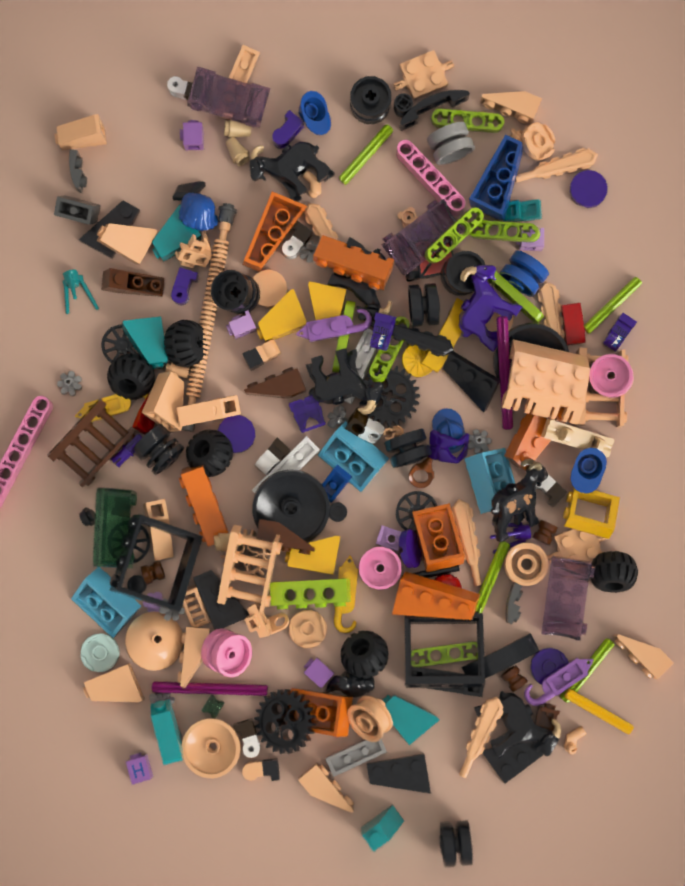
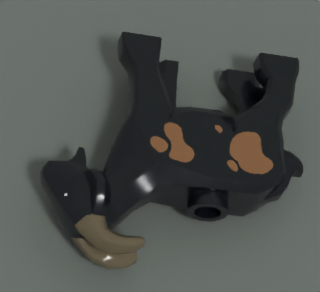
(517, 499)

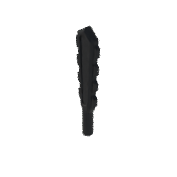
(425, 341)

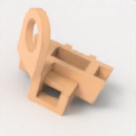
(196, 254)
(264, 626)

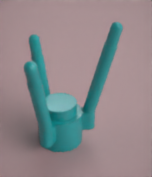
(72, 281)

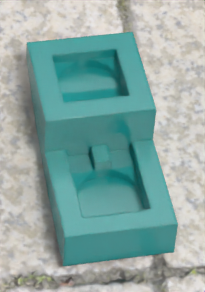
(523, 211)

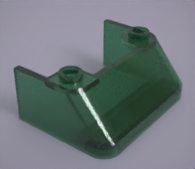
(111, 525)

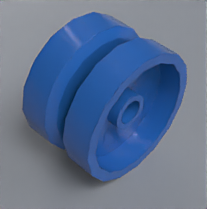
(524, 273)

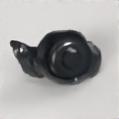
(351, 685)

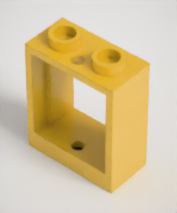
(589, 525)

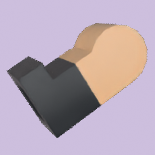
(261, 354)
(261, 768)

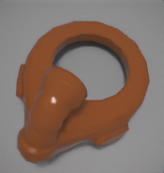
(426, 465)

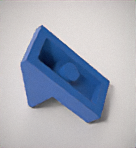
(336, 482)

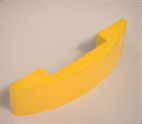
(450, 330)

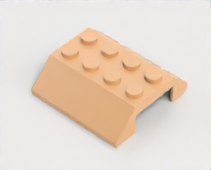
(548, 379)

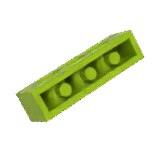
(279, 593)

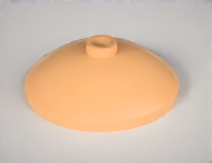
(143, 648)
(199, 754)

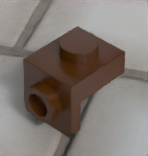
(545, 715)

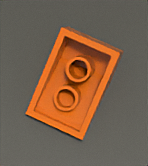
(438, 538)
(329, 710)

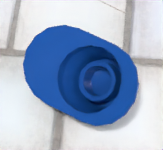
(315, 113)
(449, 423)
(588, 470)

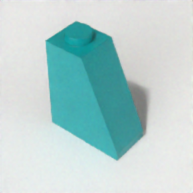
(171, 236)
(147, 339)
(408, 718)
(167, 732)
(382, 828)

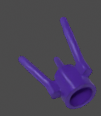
(521, 532)

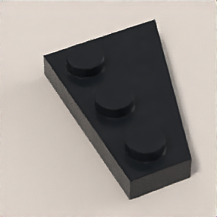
(122, 215)
(472, 379)
(219, 614)
(514, 760)
(401, 773)

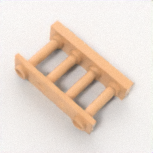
(621, 416)
(233, 556)

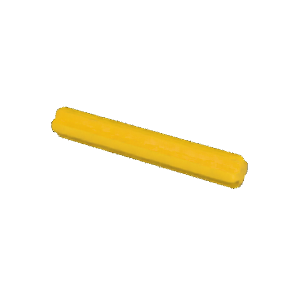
(598, 711)

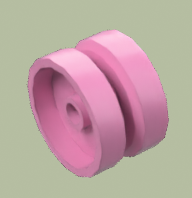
(611, 387)
(391, 570)
(226, 652)

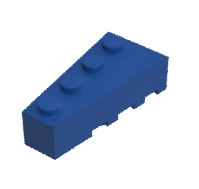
(497, 182)

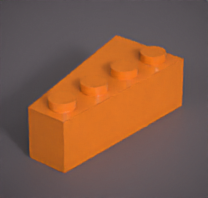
(272, 229)
(353, 262)
(528, 440)
(203, 502)
(433, 599)

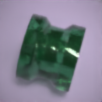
(213, 706)

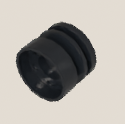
(235, 292)
(155, 446)

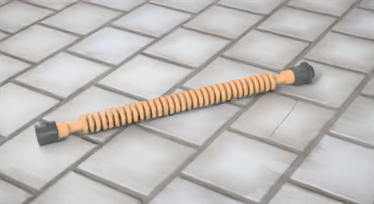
(217, 266)

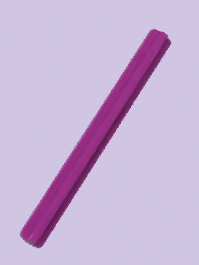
(504, 368)
(210, 688)

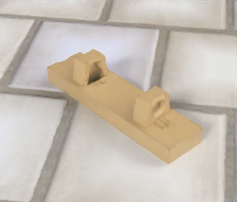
(576, 437)

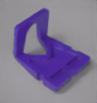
(304, 409)
(440, 443)

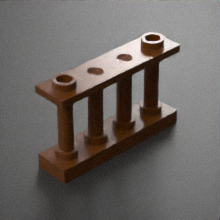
(85, 424)

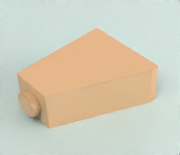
(81, 133)
(127, 240)
(163, 400)
(115, 686)

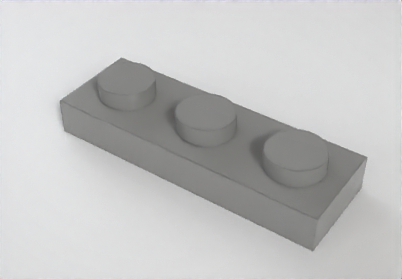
(354, 756)

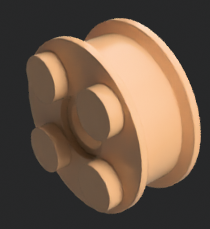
(538, 561)
(370, 718)

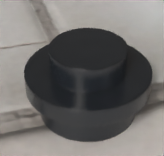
(337, 512)
(87, 517)
(137, 584)

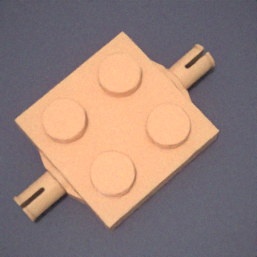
(423, 75)
(577, 545)

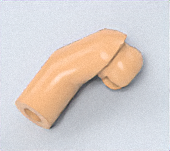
(315, 186)
(571, 739)

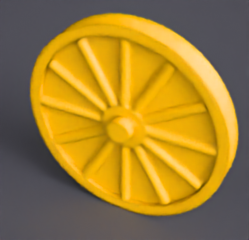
(412, 360)

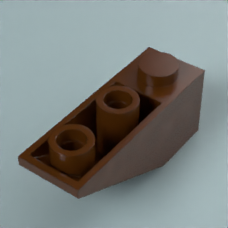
(132, 283)
(282, 386)
(268, 529)

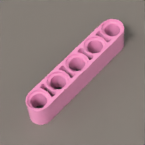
(428, 169)

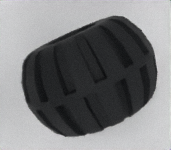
(184, 343)
(130, 376)
(211, 450)
(614, 572)
(364, 654)

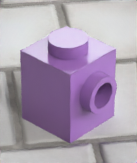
(192, 135)

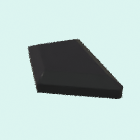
(181, 190)

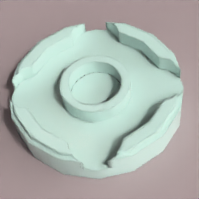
(99, 652)

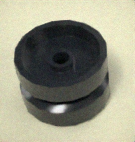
(369, 89)
(453, 268)
(421, 305)
(408, 448)
(456, 843)

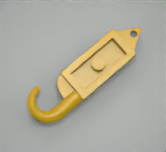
(115, 406)
(347, 570)

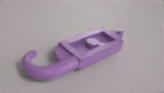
(333, 327)
(560, 680)

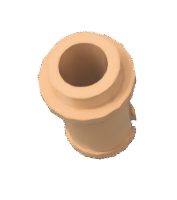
(180, 371)
(393, 432)

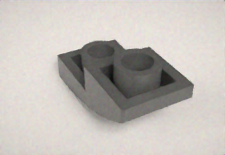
(77, 175)
(512, 610)

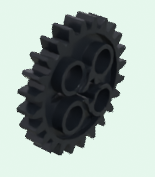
(384, 412)
(270, 714)

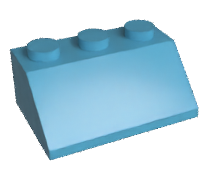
(354, 455)
(488, 474)
(104, 606)

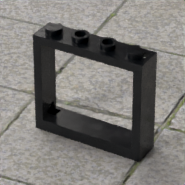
(184, 570)
(444, 681)

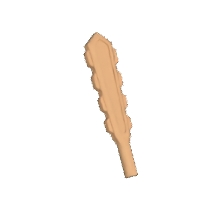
(569, 163)
(316, 217)
(549, 296)
(465, 526)
(485, 723)

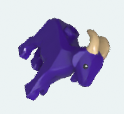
(482, 305)

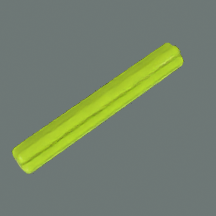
(366, 154)
(616, 301)
(492, 574)
(597, 658)

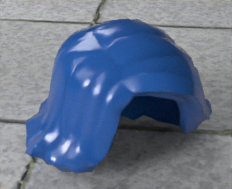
(198, 212)

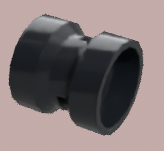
(401, 109)

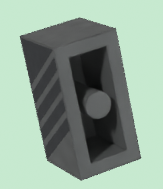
(77, 209)

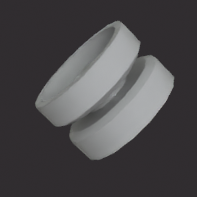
(450, 143)

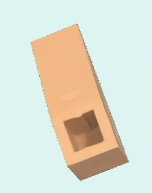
(515, 104)
(208, 410)
(160, 541)
(191, 657)
(652, 659)
(321, 787)

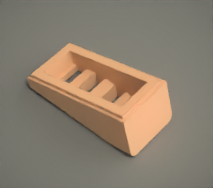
(195, 624)

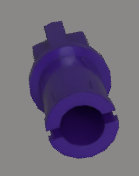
(126, 451)

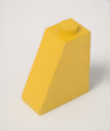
(326, 300)
(282, 319)
(321, 560)

